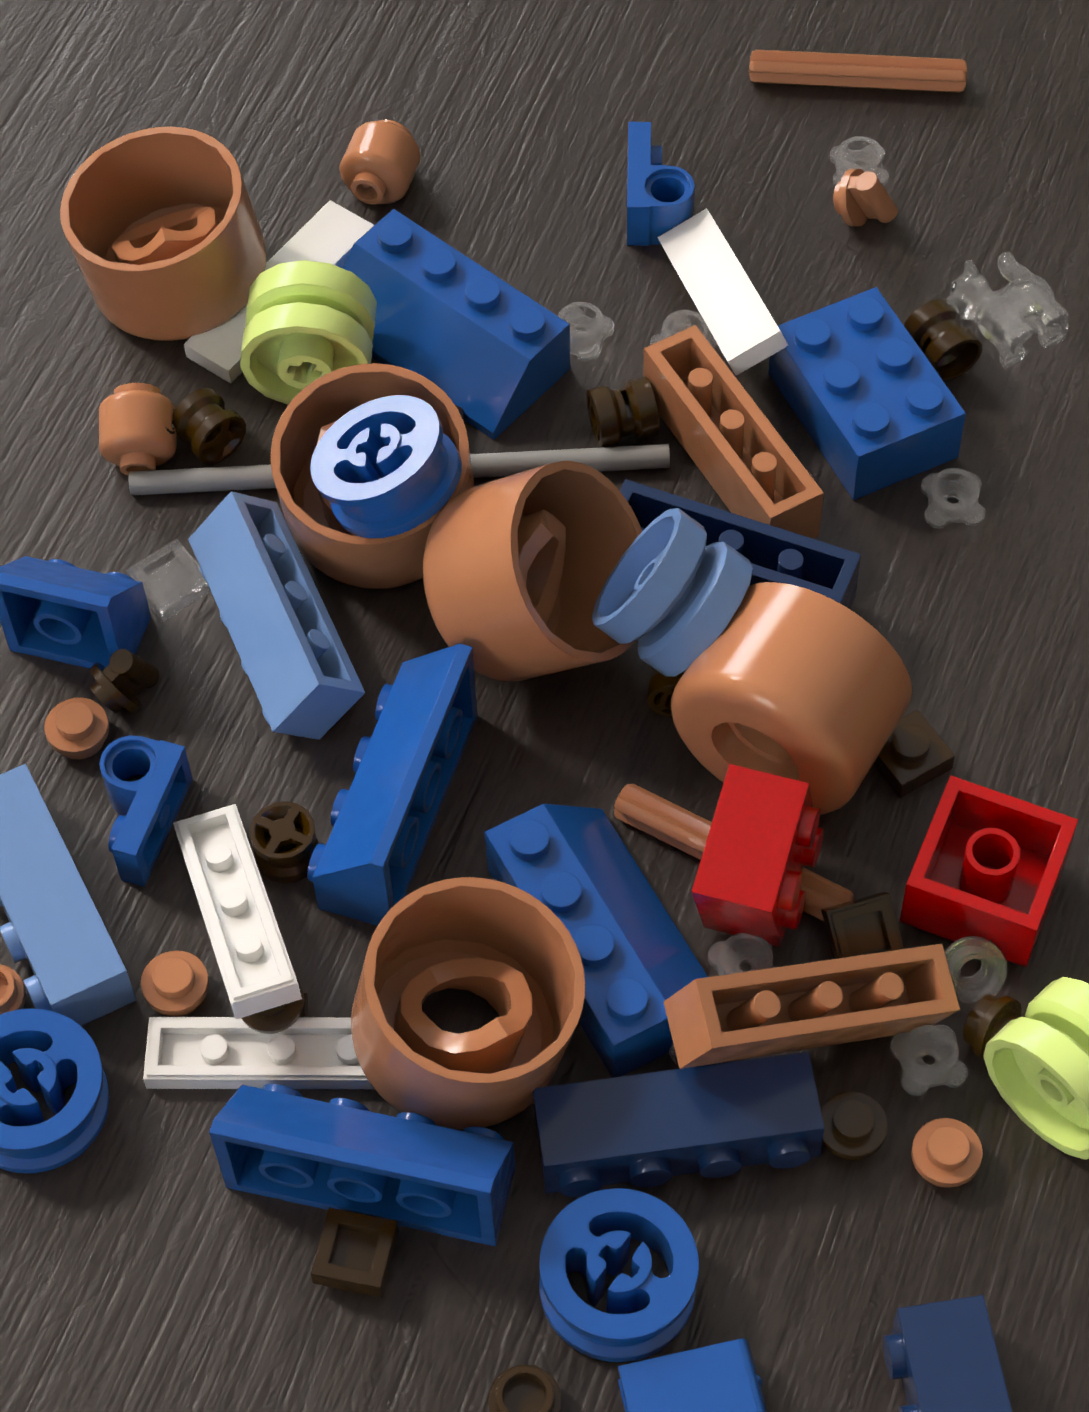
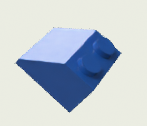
(70, 611)

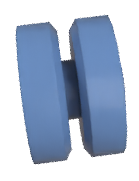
(672, 592)

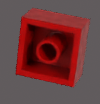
(757, 855)
(988, 869)

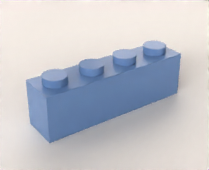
(275, 616)
(53, 912)

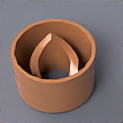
(164, 232)
(317, 533)
(522, 568)
(793, 693)
(481, 941)

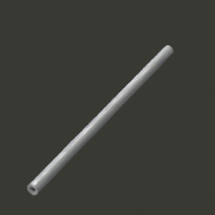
(482, 466)

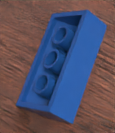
(458, 324)
(396, 786)
(619, 925)
(365, 1161)

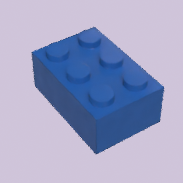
(867, 393)

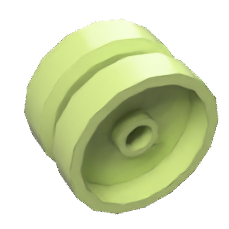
(305, 324)
(1044, 1065)

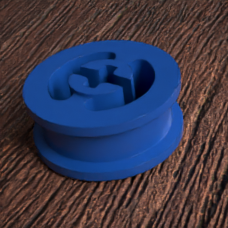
(386, 466)
(50, 1057)
(641, 1309)

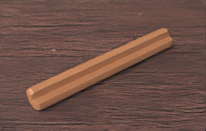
(858, 71)
(690, 832)

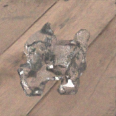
(1011, 313)

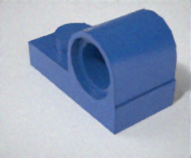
(656, 193)
(145, 805)

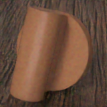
(861, 198)

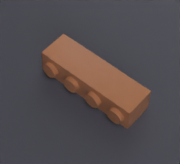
(730, 435)
(809, 1005)

